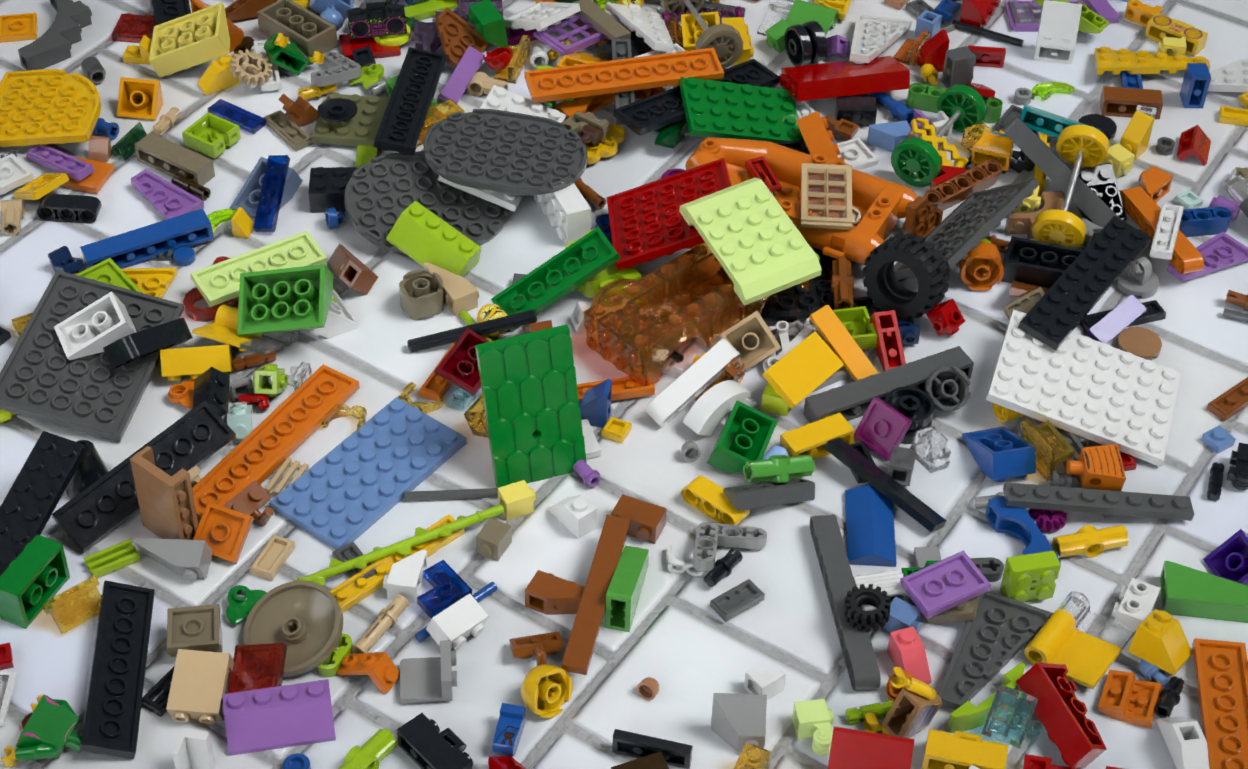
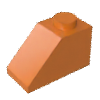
(1155, 182)

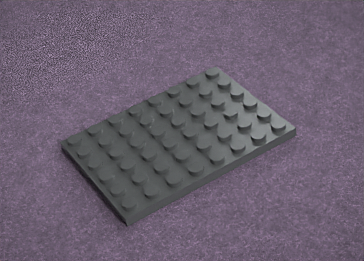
(85, 390)

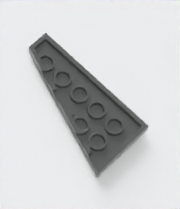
(988, 645)

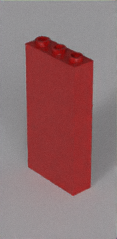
(844, 78)

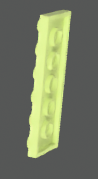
(222, 280)

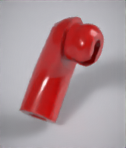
(253, 398)

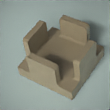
(194, 629)

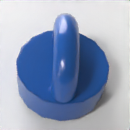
(332, 219)

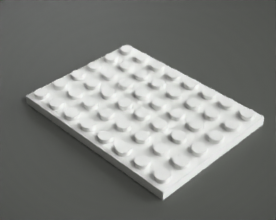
(1087, 390)

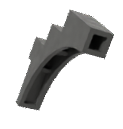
(57, 40)

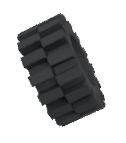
(863, 618)

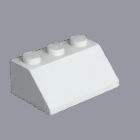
(338, 320)

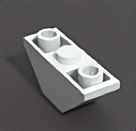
(1185, 742)

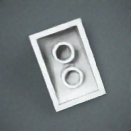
(94, 327)

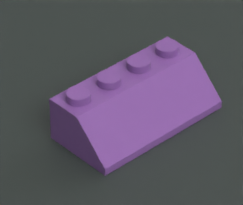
(278, 717)

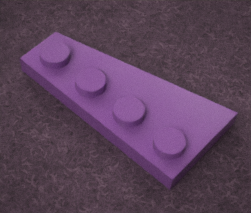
(165, 196)
(1218, 254)

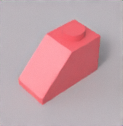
(909, 653)

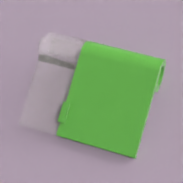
(796, 13)

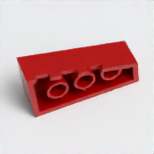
(1062, 714)

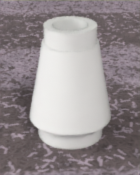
(539, 56)

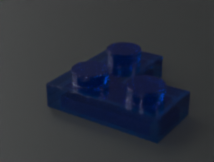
(447, 589)

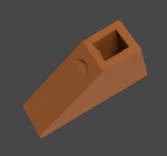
(352, 270)
(553, 594)

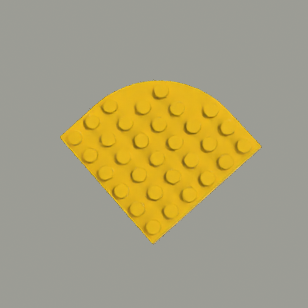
(47, 108)

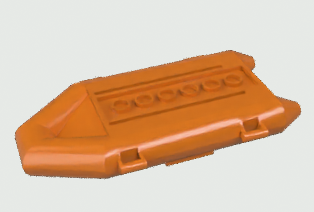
(876, 198)

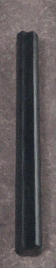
(480, 328)

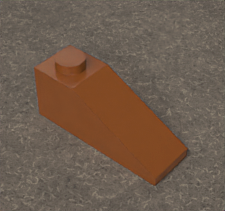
(246, 8)

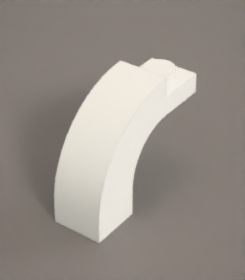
(714, 405)

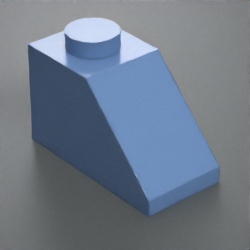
(888, 134)

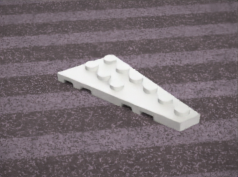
(646, 22)
(874, 35)

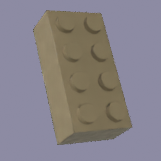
(299, 24)

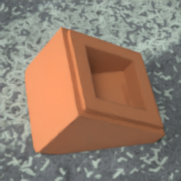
(99, 149)

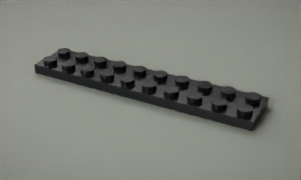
(410, 102)
(668, 106)
(1084, 283)

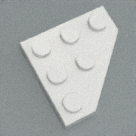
(1230, 78)

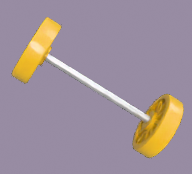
(1083, 148)

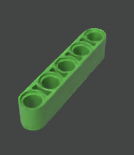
(926, 97)

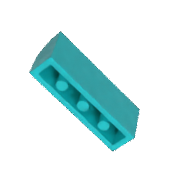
(1045, 121)

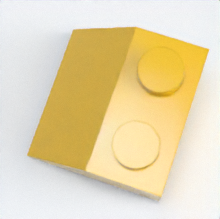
(1161, 642)

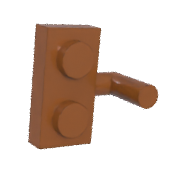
(250, 501)
(537, 645)

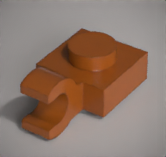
(842, 128)

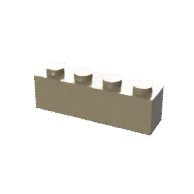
(174, 159)

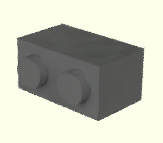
(958, 66)

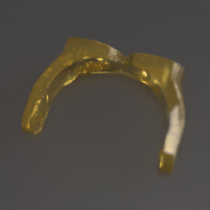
(424, 407)
(336, 413)

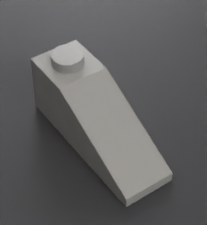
(184, 557)

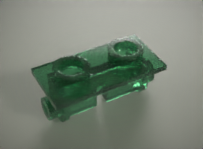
(125, 146)

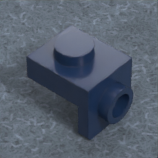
(63, 261)
(909, 332)

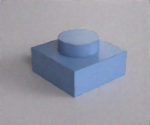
(1218, 439)

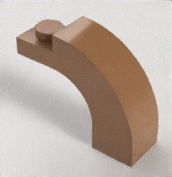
(1023, 222)

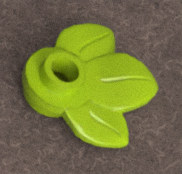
(369, 75)

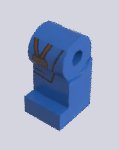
(509, 729)

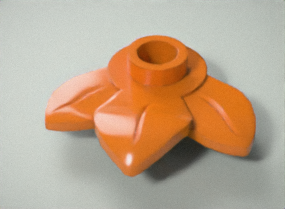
(182, 393)

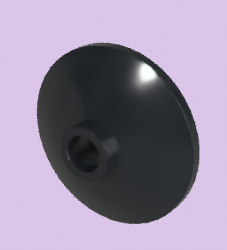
(337, 110)

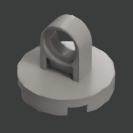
(1139, 279)

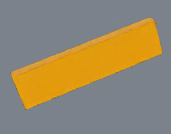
(842, 343)

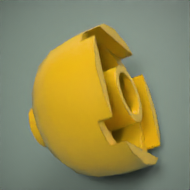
(546, 690)

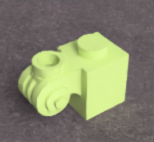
(814, 720)

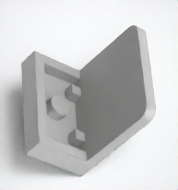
(430, 677)

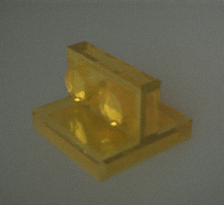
(1049, 444)
(75, 605)

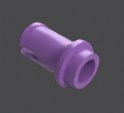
(589, 476)

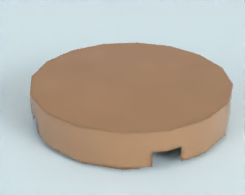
(1140, 342)

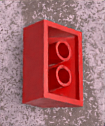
(978, 11)
(869, 750)

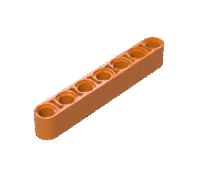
(1146, 215)

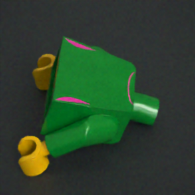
(288, 55)
(45, 733)

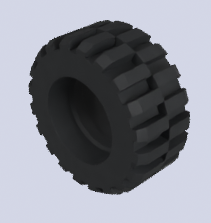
(925, 264)

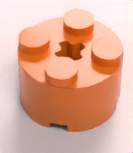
(982, 267)

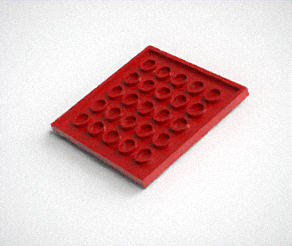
(648, 219)

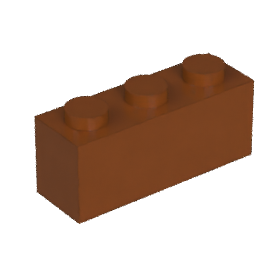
(1124, 101)

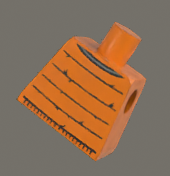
(1099, 468)

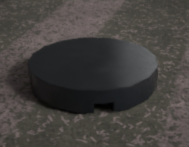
(1101, 122)

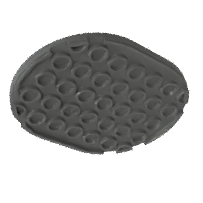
(505, 152)
(394, 181)

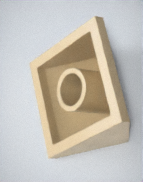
(752, 340)

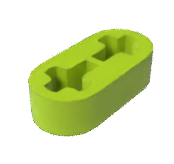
(336, 657)

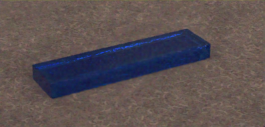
(271, 193)

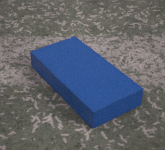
(947, 9)

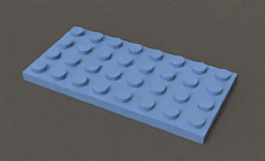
(367, 474)

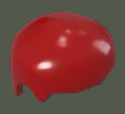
(498, 58)

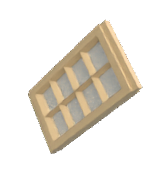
(828, 194)

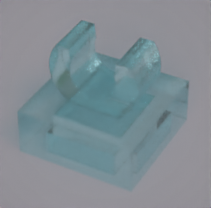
(460, 399)

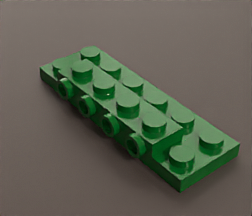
(558, 275)

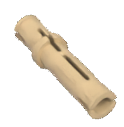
(387, 618)

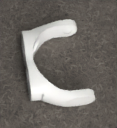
(672, 562)

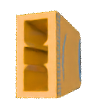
(993, 146)

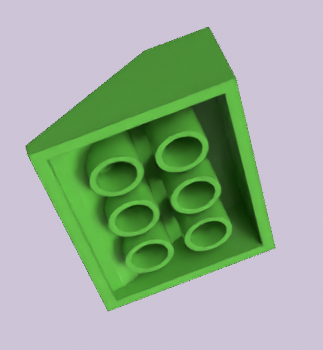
(284, 299)

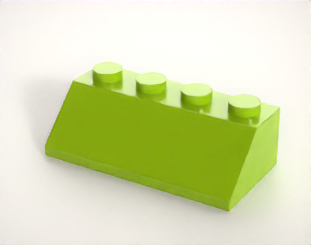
(432, 240)

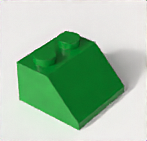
(488, 22)

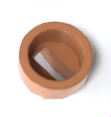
(648, 688)

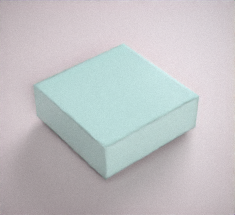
(1188, 200)

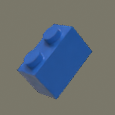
(1195, 85)

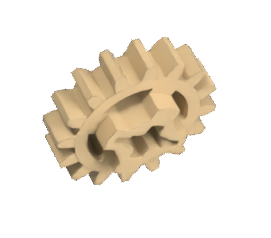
(250, 68)

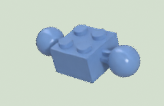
(332, 10)

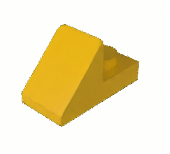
(138, 54)

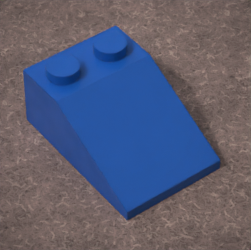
(1001, 453)

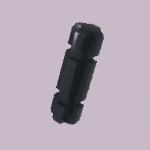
(1215, 481)

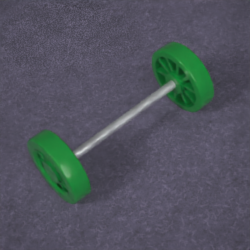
(922, 156)

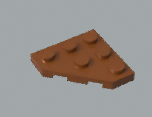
(457, 36)
(921, 217)

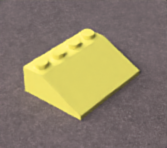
(190, 40)

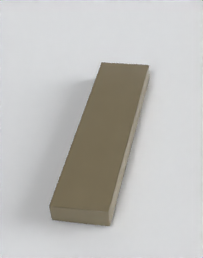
(602, 20)

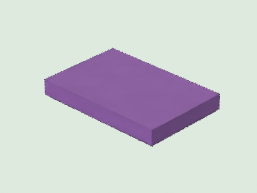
(945, 584)

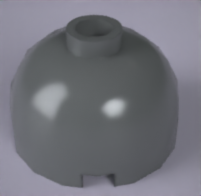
(948, 388)

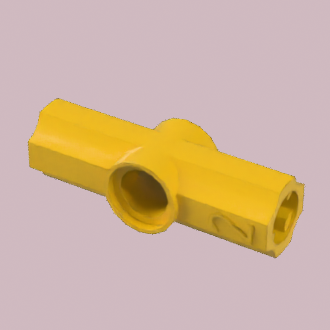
(1090, 541)

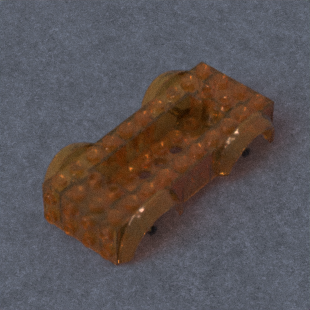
(649, 318)

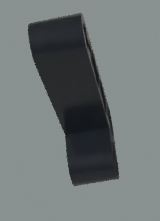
(147, 342)

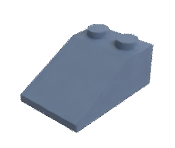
(250, 192)

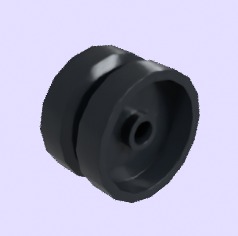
(805, 43)
(914, 405)

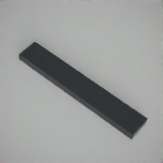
(885, 484)

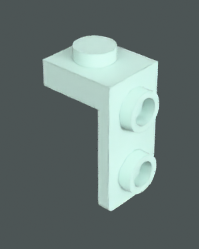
(240, 420)

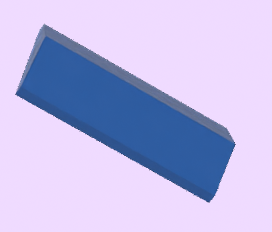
(869, 527)

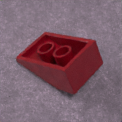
(461, 363)

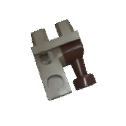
(587, 127)

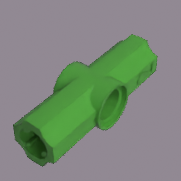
(778, 468)

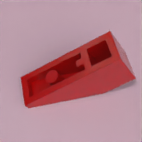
(889, 343)

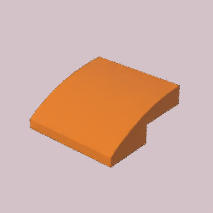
(1129, 698)

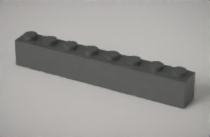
(855, 397)

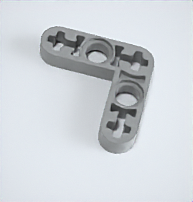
(339, 70)
(723, 535)

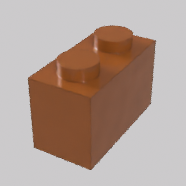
(646, 518)

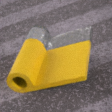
(225, 331)
(1079, 640)

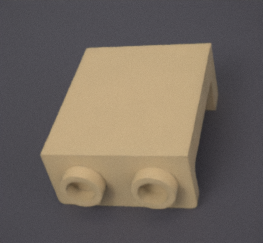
(199, 685)

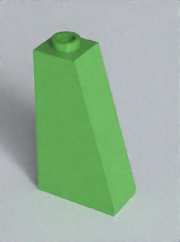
(626, 588)
(1202, 594)

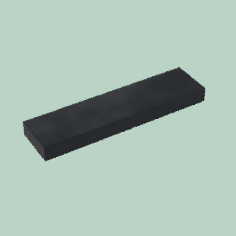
(1153, 313)

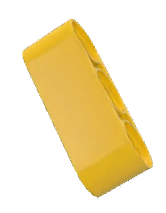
(711, 501)

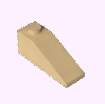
(457, 290)

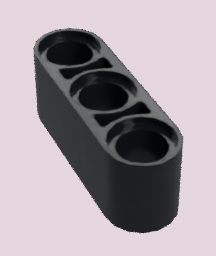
(69, 208)

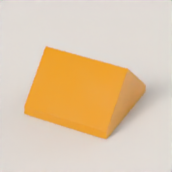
(139, 98)

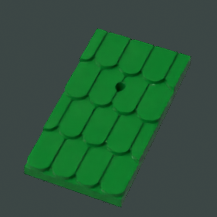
(531, 405)

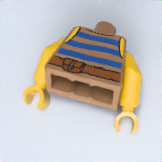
(910, 711)

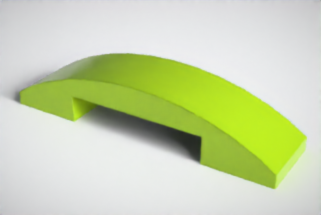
(971, 717)

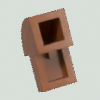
(300, 111)

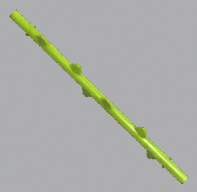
(402, 547)

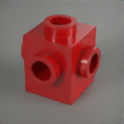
(946, 318)

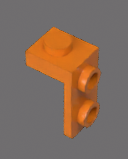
(376, 665)

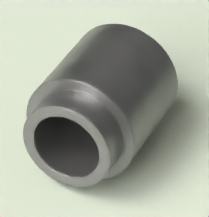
(93, 70)

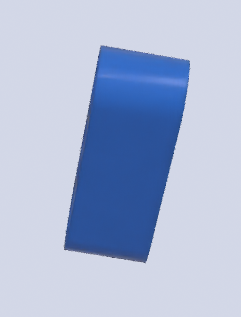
(1205, 221)

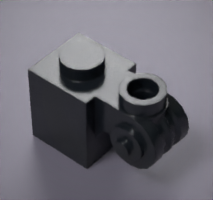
(1239, 472)

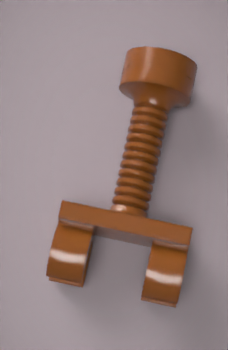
(731, 373)

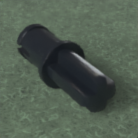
(723, 567)
(1169, 697)

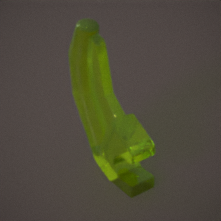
(1044, 90)
(220, 216)

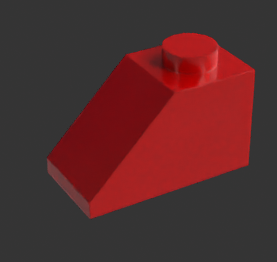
(934, 51)

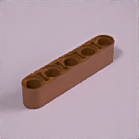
(963, 185)

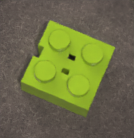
(211, 136)
(857, 322)
(1030, 576)

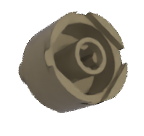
(421, 294)

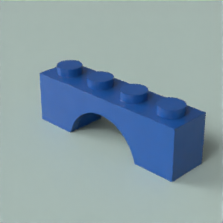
(1019, 524)

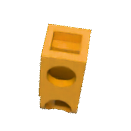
(1140, 12)

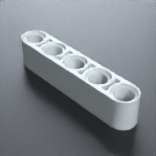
(691, 383)

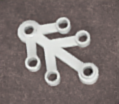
(786, 345)

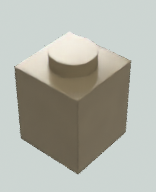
(494, 539)

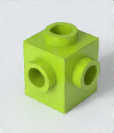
(263, 383)

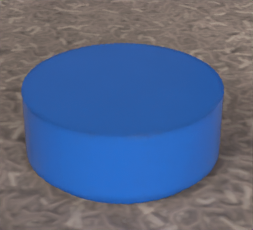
(184, 256)
(297, 761)

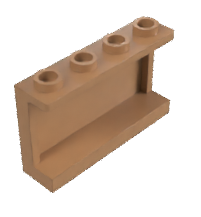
(163, 499)

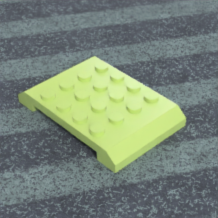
(752, 239)

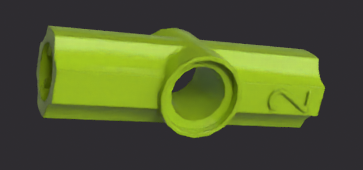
(371, 752)

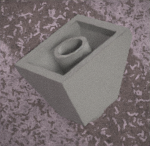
(739, 719)

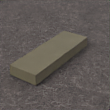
(288, 130)

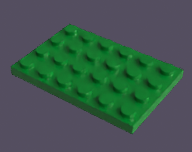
(739, 111)

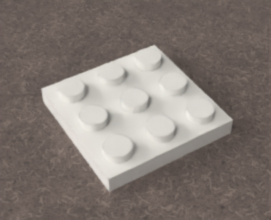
(541, 15)

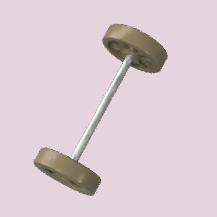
(720, 36)

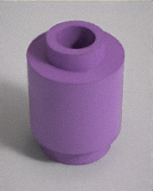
(1222, 201)

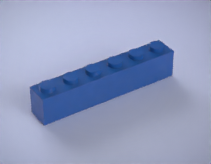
(153, 239)

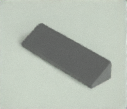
(770, 493)

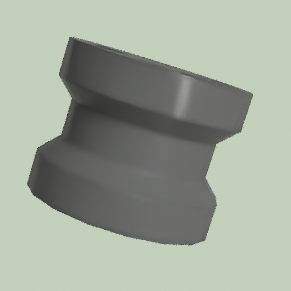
(1060, 480)

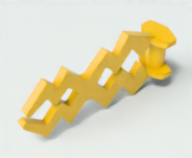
(934, 140)

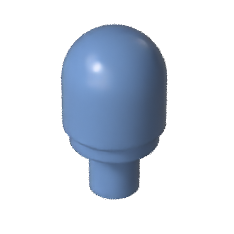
(1153, 673)

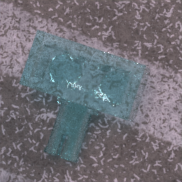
(1011, 717)

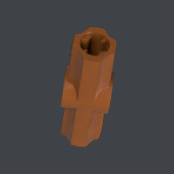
(842, 283)

